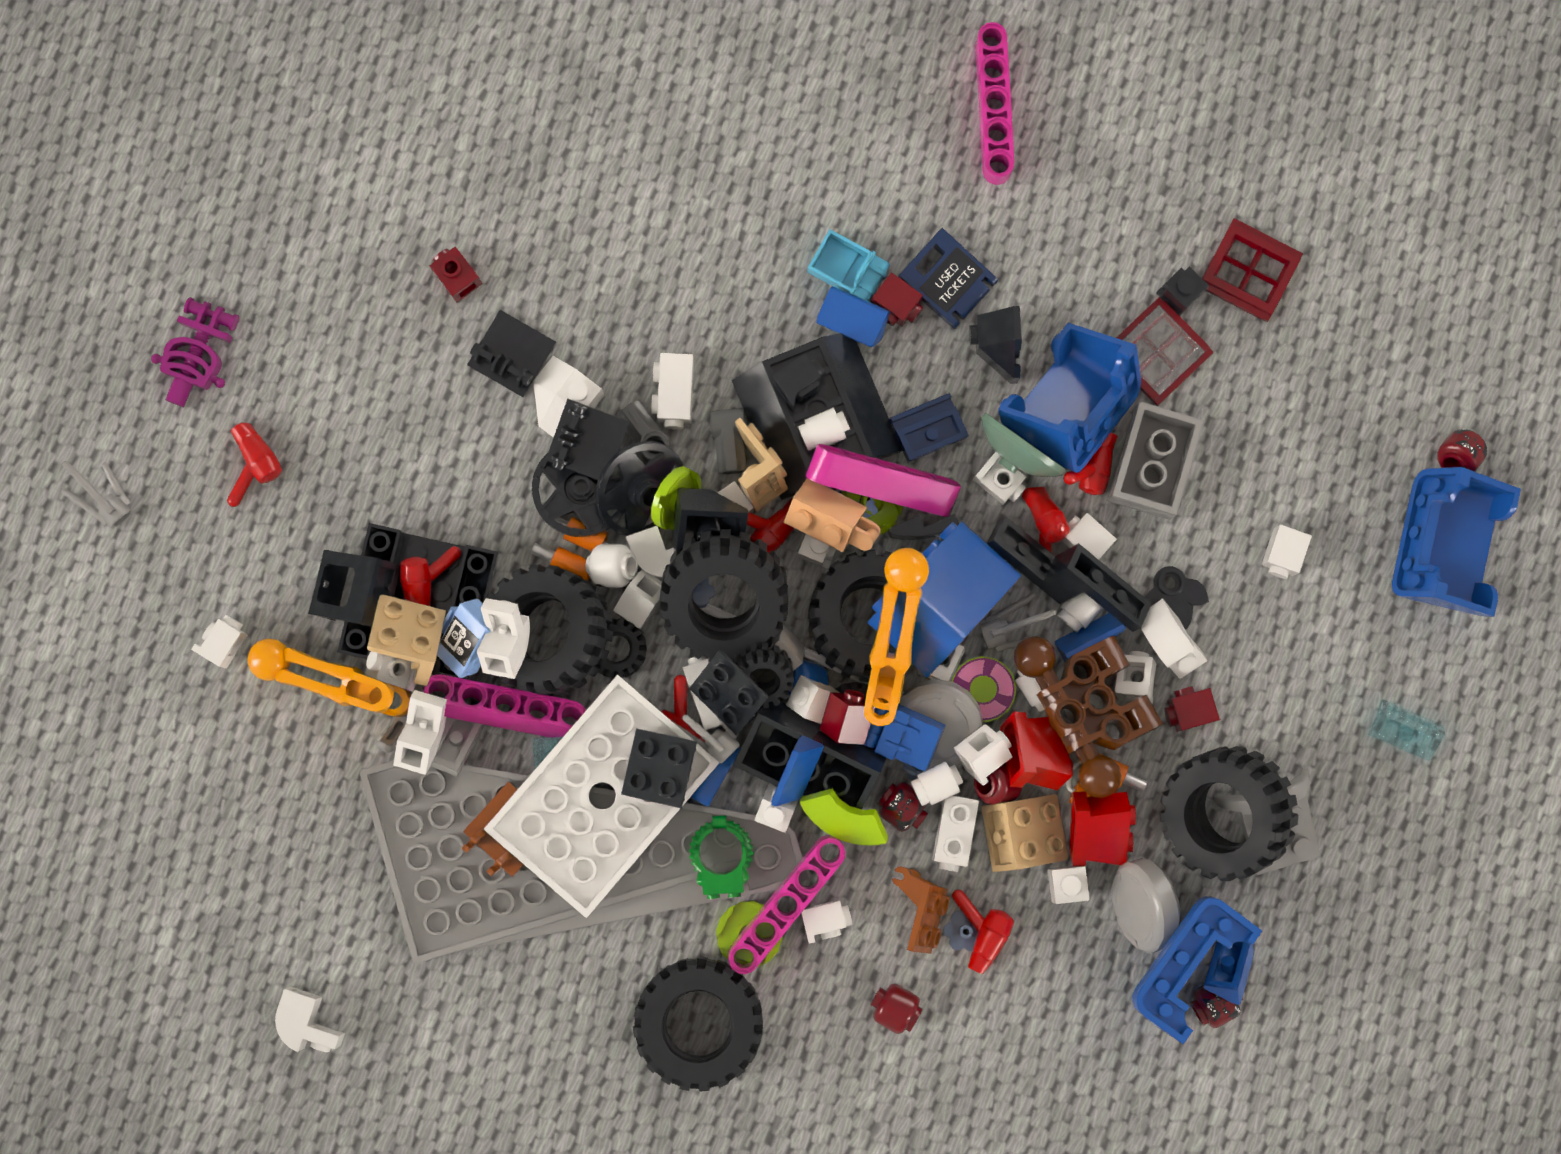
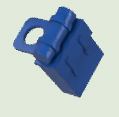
(907, 738)

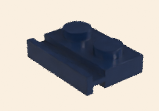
(928, 427)

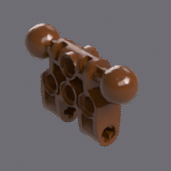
(1098, 774)

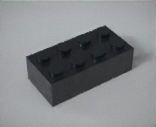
(841, 766)

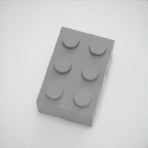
(1155, 460)

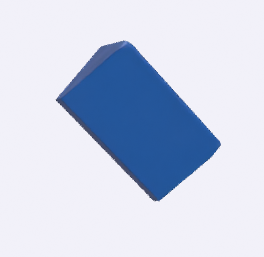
(853, 317)
(1095, 632)
(797, 771)
(710, 786)
(1229, 971)

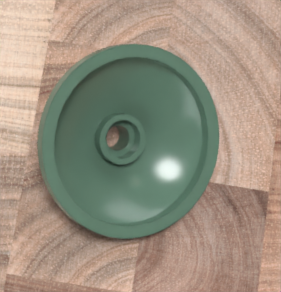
(1017, 452)

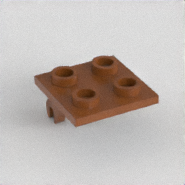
(480, 837)
(931, 905)

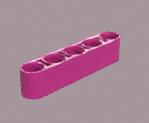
(998, 89)
(883, 480)
(520, 701)
(783, 920)

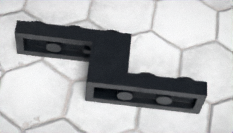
(1069, 574)

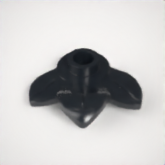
(1180, 598)

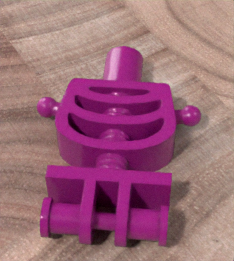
(183, 381)

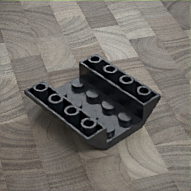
(844, 387)
(462, 581)

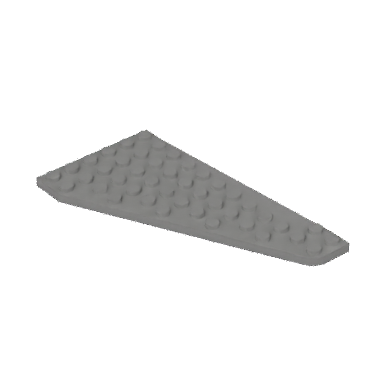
(456, 906)

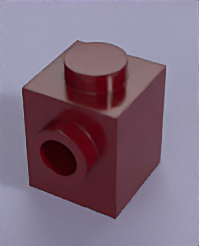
(455, 273)
(898, 299)
(1191, 709)
(845, 717)

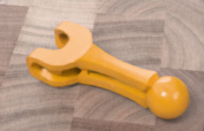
(905, 572)
(271, 659)

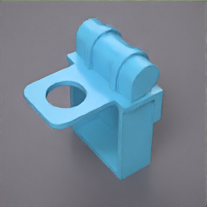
(848, 266)

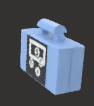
(462, 635)

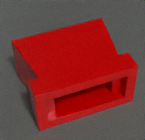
(1036, 753)
(1101, 828)

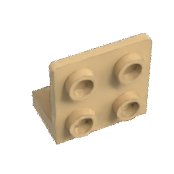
(764, 480)
(407, 633)
(1024, 833)

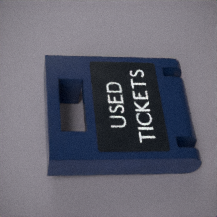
(952, 282)

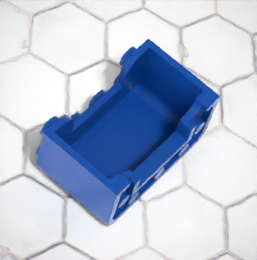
(960, 590)

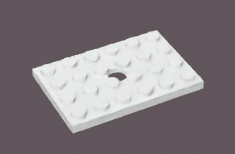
(555, 825)

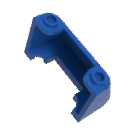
(1078, 397)
(1450, 539)
(1158, 990)

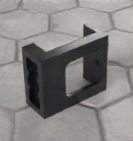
(370, 580)

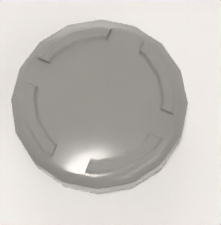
(949, 705)
(1145, 904)

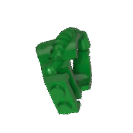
(715, 882)

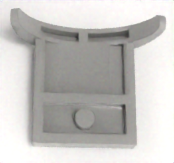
(455, 743)
(1304, 843)

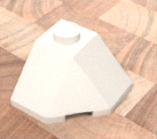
(556, 384)

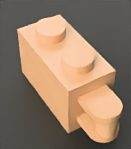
(831, 518)

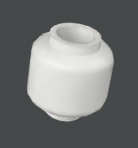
(611, 565)

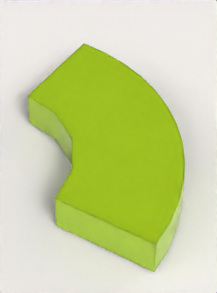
(844, 821)

